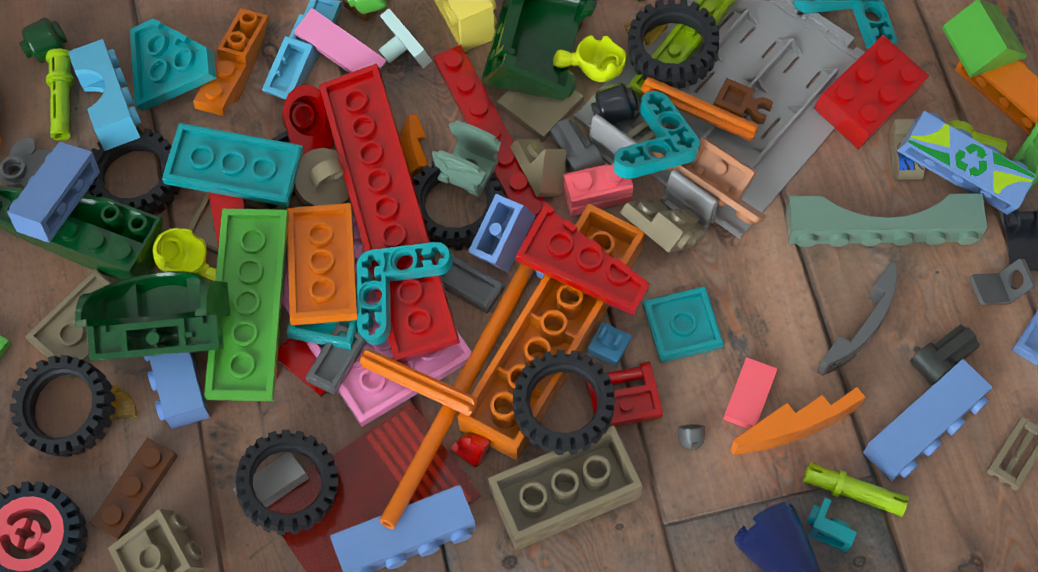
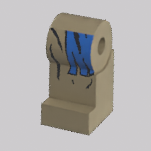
(903, 167)

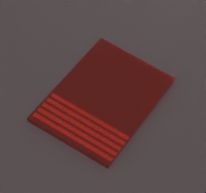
(366, 482)

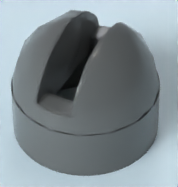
(691, 433)

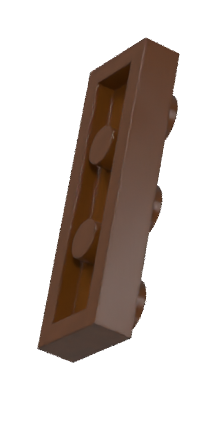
(133, 489)

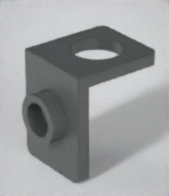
(998, 287)

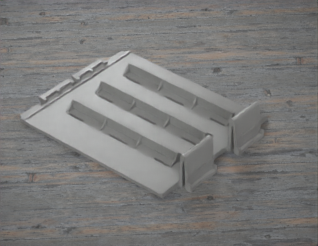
(801, 130)

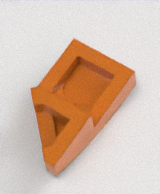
(411, 136)

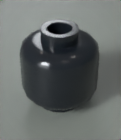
(616, 104)

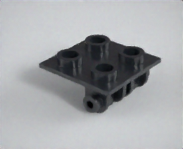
(1022, 237)

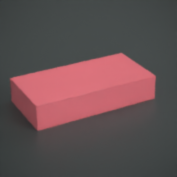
(750, 393)

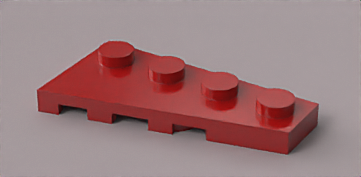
(570, 257)

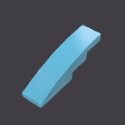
(296, 56)

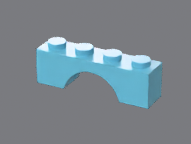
(111, 114)

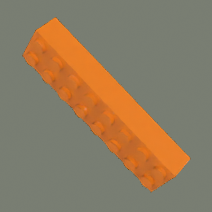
(551, 321)

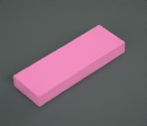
(336, 43)

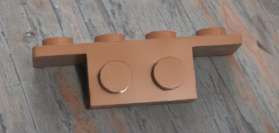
(723, 177)

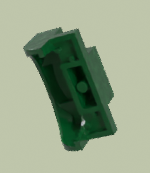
(154, 315)

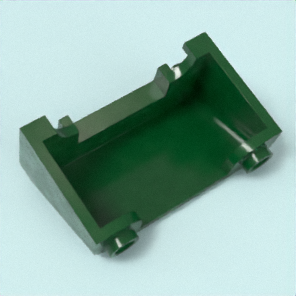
(526, 43)

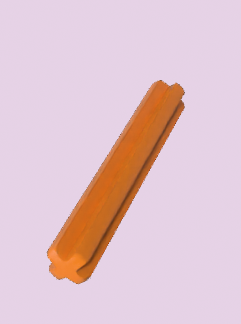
(703, 110)
(418, 382)

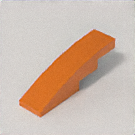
(787, 426)

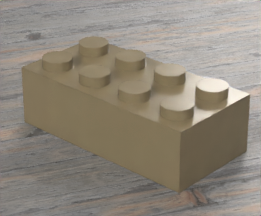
(564, 489)

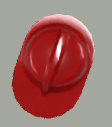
(307, 119)

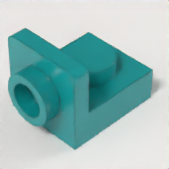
(830, 532)

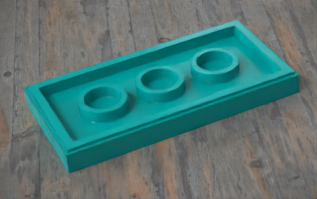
(233, 164)

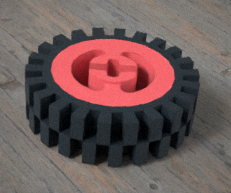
(52, 550)

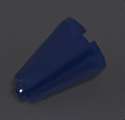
(778, 541)

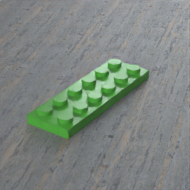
(254, 266)

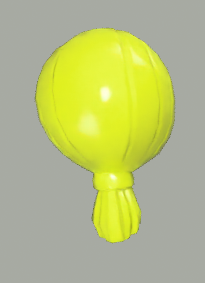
(597, 59)
(182, 251)

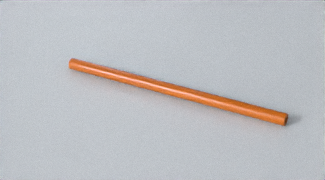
(464, 383)

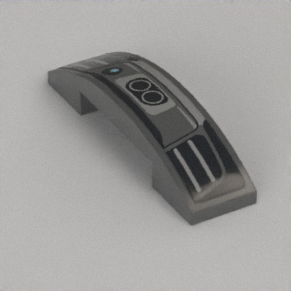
(844, 350)

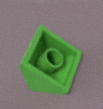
(983, 38)

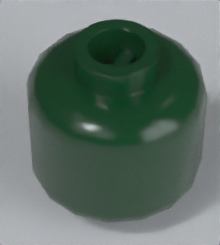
(41, 38)

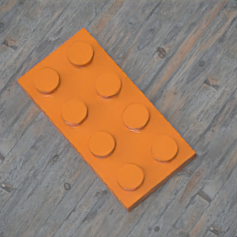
(321, 264)

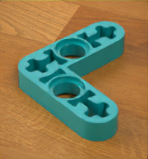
(868, 28)
(635, 159)
(387, 272)

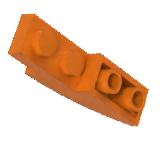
(234, 62)

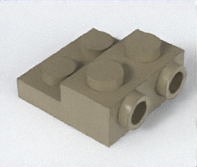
(669, 228)
(158, 546)

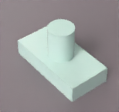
(401, 42)

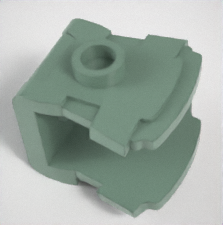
(471, 160)

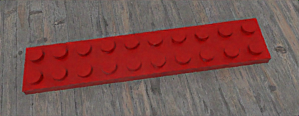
(387, 207)

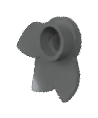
(23, 158)

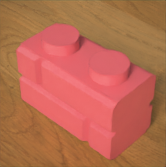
(597, 187)

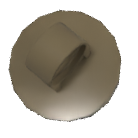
(321, 179)

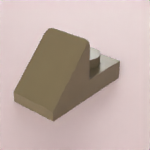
(541, 166)

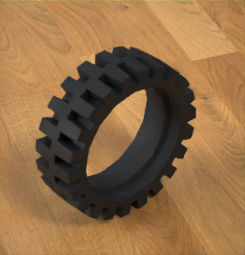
(677, 14)
(156, 196)
(450, 235)
(564, 363)
(36, 382)
(274, 444)

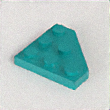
(166, 64)

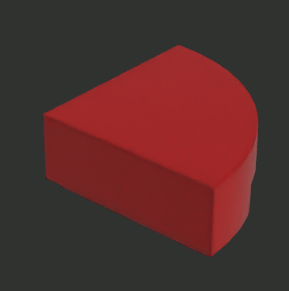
(471, 448)

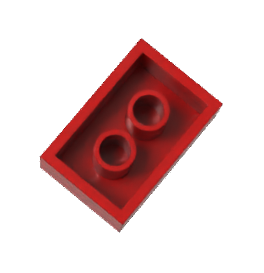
(870, 91)

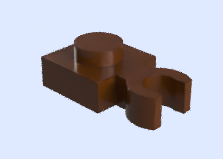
(739, 100)

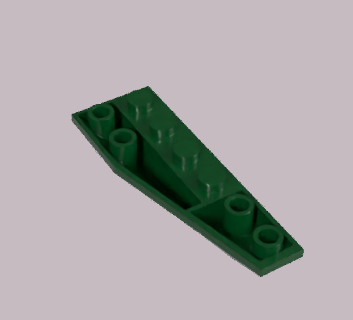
(97, 235)

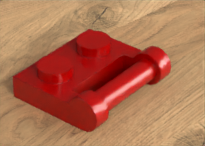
(633, 403)

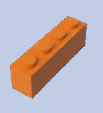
(1011, 90)

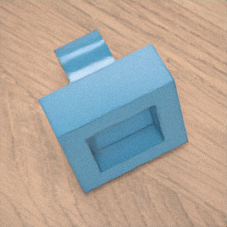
(609, 344)

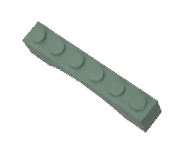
(820, 221)

